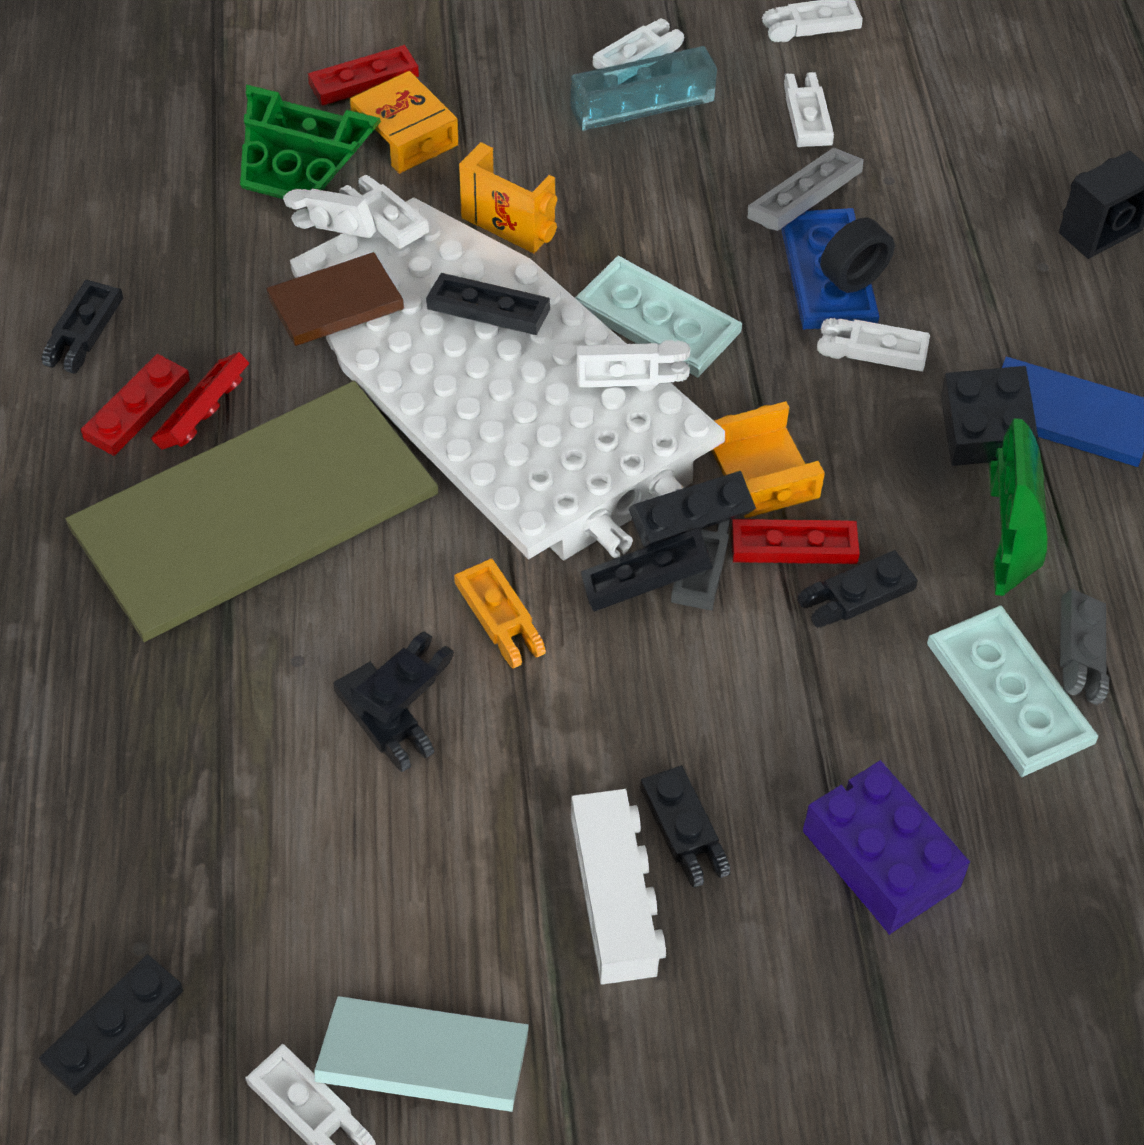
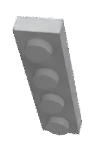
(805, 189)

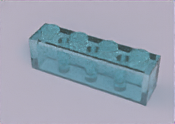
(643, 88)

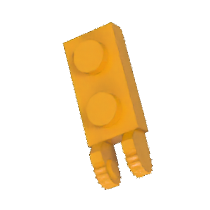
(499, 610)

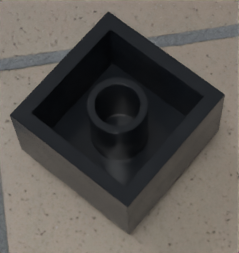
(1105, 205)
(980, 410)

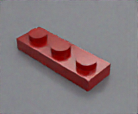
(360, 74)
(201, 402)
(135, 404)
(794, 541)

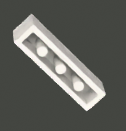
(615, 886)

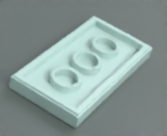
(656, 311)
(1012, 690)
(422, 1053)

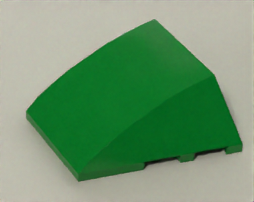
(296, 144)
(1019, 484)

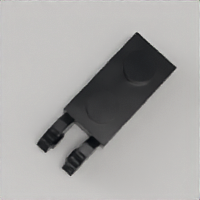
(81, 324)
(859, 589)
(401, 679)
(384, 736)
(684, 823)

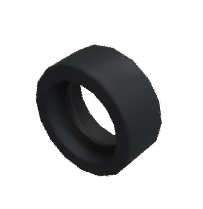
(857, 254)

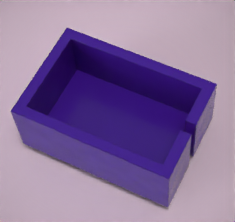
(885, 846)

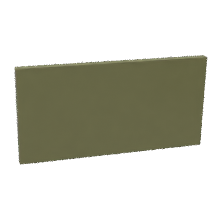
(250, 509)

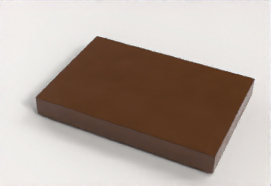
(335, 298)

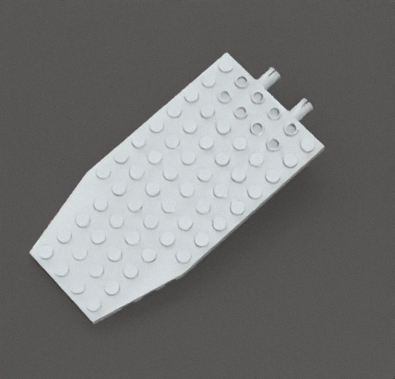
(505, 404)

